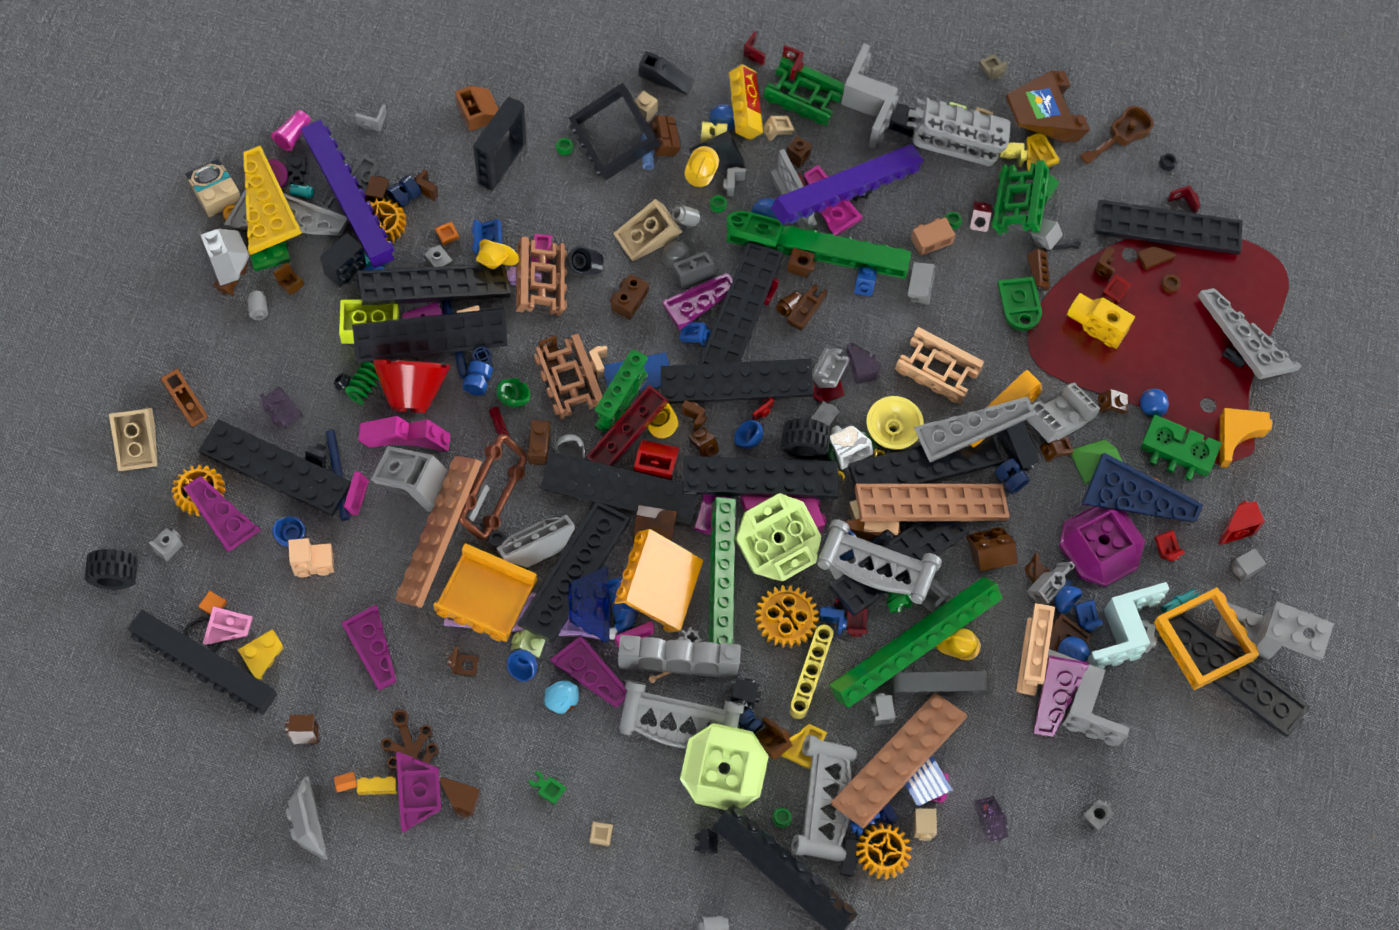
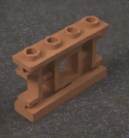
(526, 277)
(582, 372)

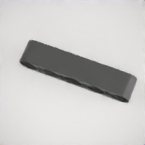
(943, 683)

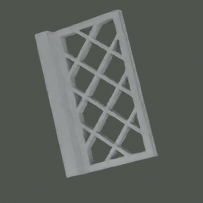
(787, 181)

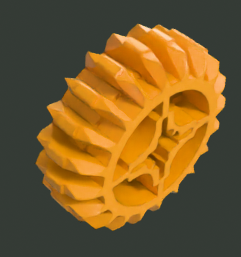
(391, 216)
(205, 473)
(875, 849)

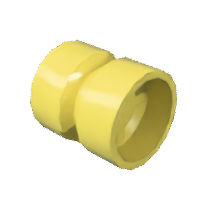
(708, 129)

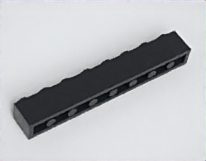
(202, 662)
(784, 870)

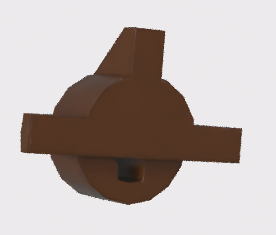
(1037, 566)

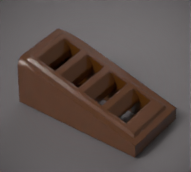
(1039, 266)

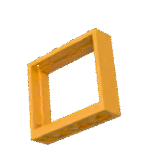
(1182, 656)

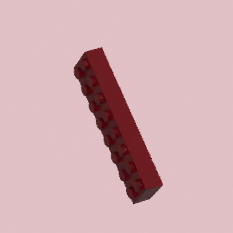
(628, 427)

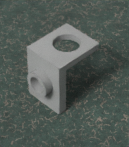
(371, 123)

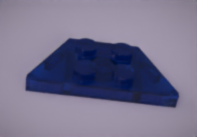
(591, 604)

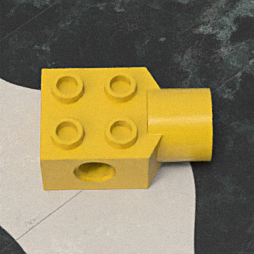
(1101, 319)

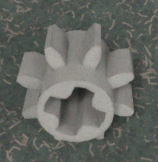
(689, 635)

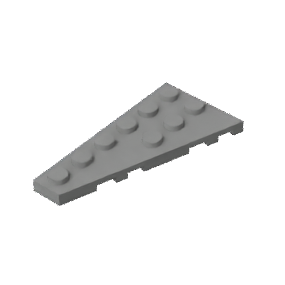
(309, 217)
(1247, 338)

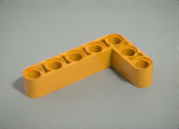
(1024, 386)

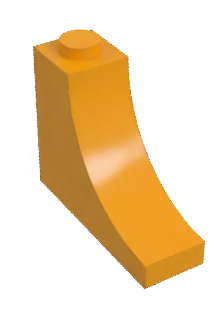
(1239, 426)

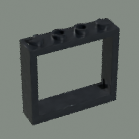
(631, 155)
(492, 168)

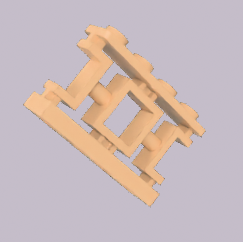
(945, 353)
(1035, 649)

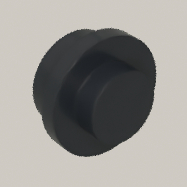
(1168, 162)
(342, 381)
(496, 539)

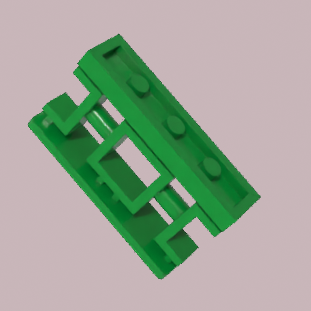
(810, 80)
(1034, 197)
(621, 391)

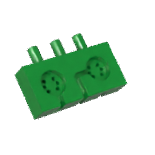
(1188, 450)

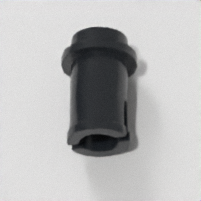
(1234, 357)

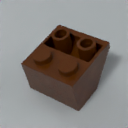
(992, 549)

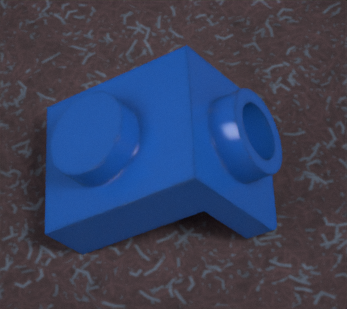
(865, 281)
(832, 615)
(1087, 615)

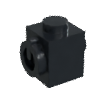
(746, 693)

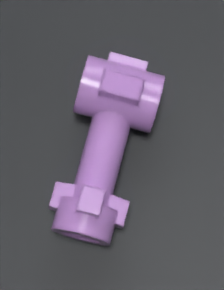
(511, 274)

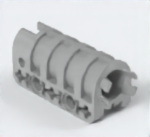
(959, 128)

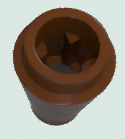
(788, 303)

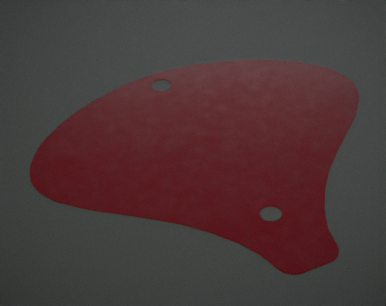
(1173, 335)

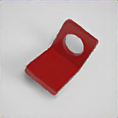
(764, 410)

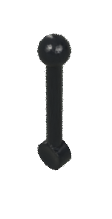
(1076, 245)

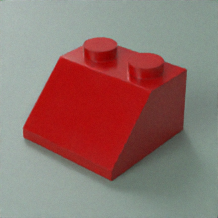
(1243, 523)

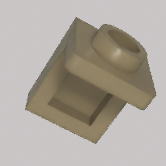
(993, 67)

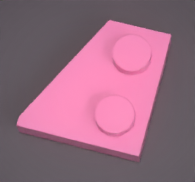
(226, 626)

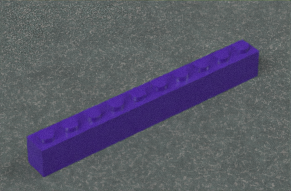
(847, 184)
(347, 193)

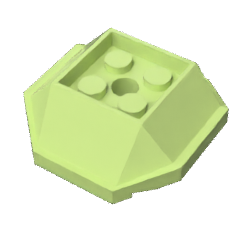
(798, 540)
(728, 745)

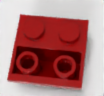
(656, 459)

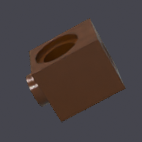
(799, 151)
(801, 256)

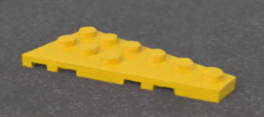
(266, 206)

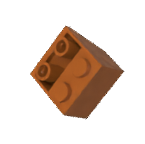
(476, 106)

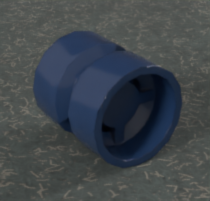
(405, 191)
(1014, 482)

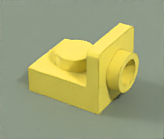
(1015, 150)

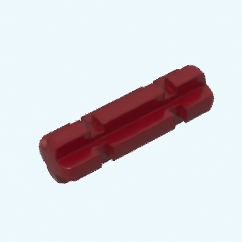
(498, 421)

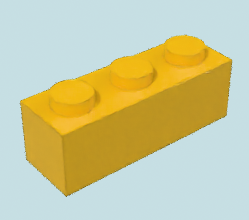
(377, 785)

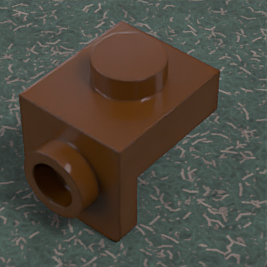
(288, 279)
(1113, 401)
(694, 411)
(704, 442)

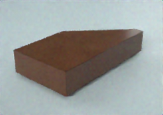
(1154, 256)

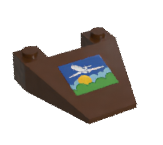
(1043, 109)

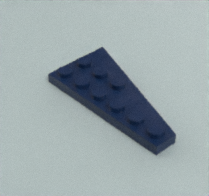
(1129, 490)

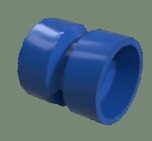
(477, 376)

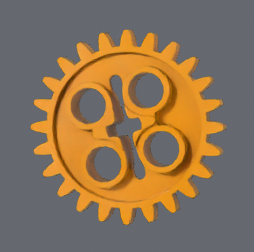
(800, 607)

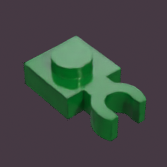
(549, 789)

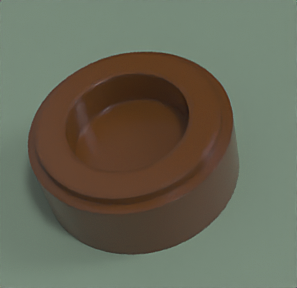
(1170, 283)

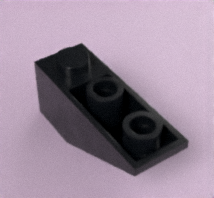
(664, 73)

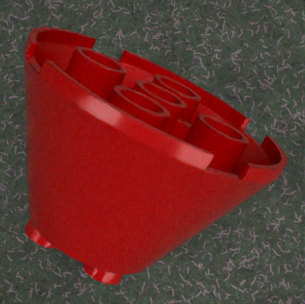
(410, 383)

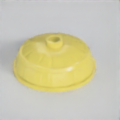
(897, 414)

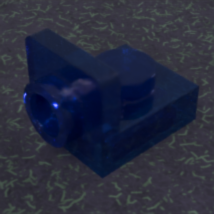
(888, 815)

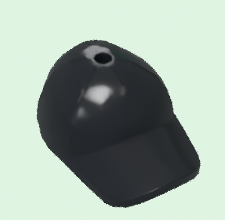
(586, 259)

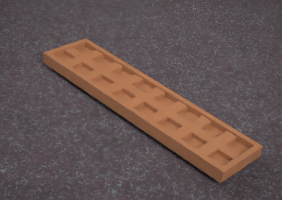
(931, 502)
(438, 531)
(899, 760)

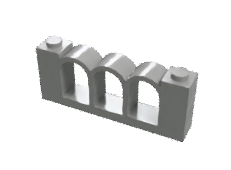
(679, 657)

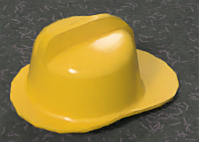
(701, 166)
(496, 254)
(664, 424)
(961, 645)

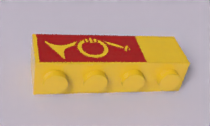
(745, 102)

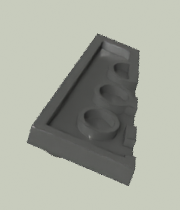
(363, 171)

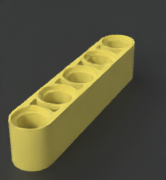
(806, 679)

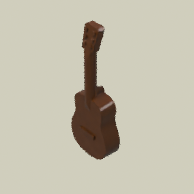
(1133, 125)

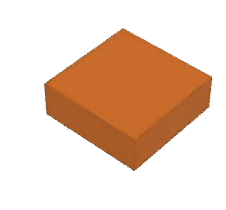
(447, 233)
(211, 600)
(345, 782)

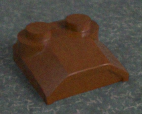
(656, 519)

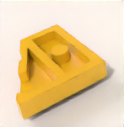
(1040, 149)
(261, 653)
(795, 752)

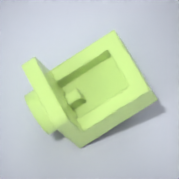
(528, 641)

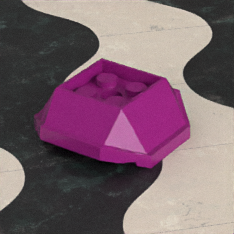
(1096, 561)

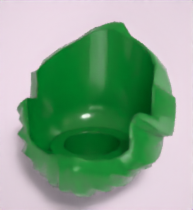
(513, 392)
(897, 601)

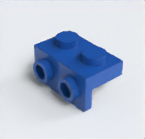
(489, 230)

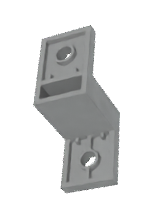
(870, 96)
(420, 476)
(1279, 628)
(1078, 714)

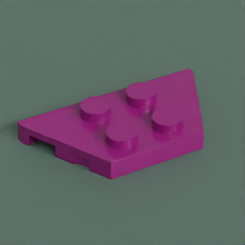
(417, 790)

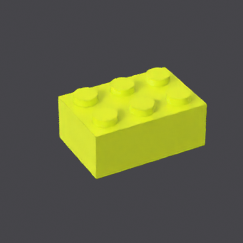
(353, 312)

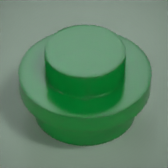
(564, 146)
(718, 204)
(954, 220)
(781, 817)

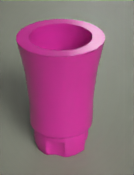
(290, 131)

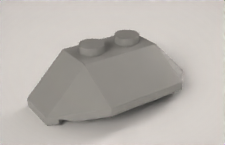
(226, 253)
(537, 541)
(305, 820)

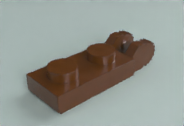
(806, 308)

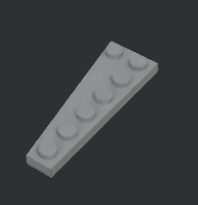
(960, 431)

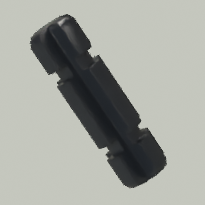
(882, 539)

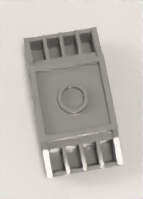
(1063, 414)

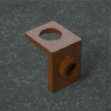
(552, 347)
(456, 660)

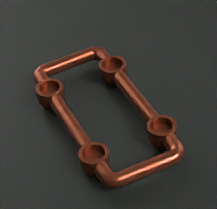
(515, 472)

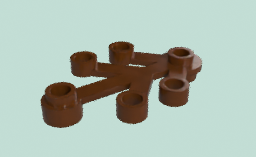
(409, 749)

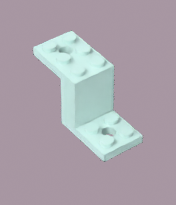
(1127, 626)

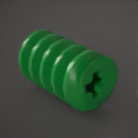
(361, 382)

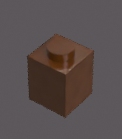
(377, 188)

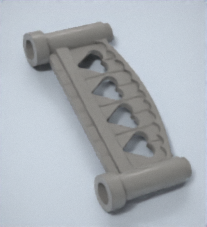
(840, 542)
(639, 702)
(813, 841)

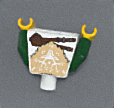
(850, 446)

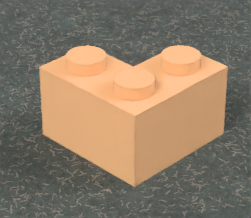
(309, 558)

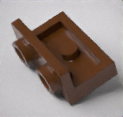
(774, 738)

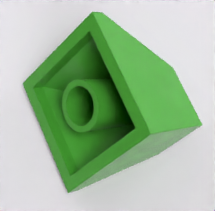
(1087, 457)

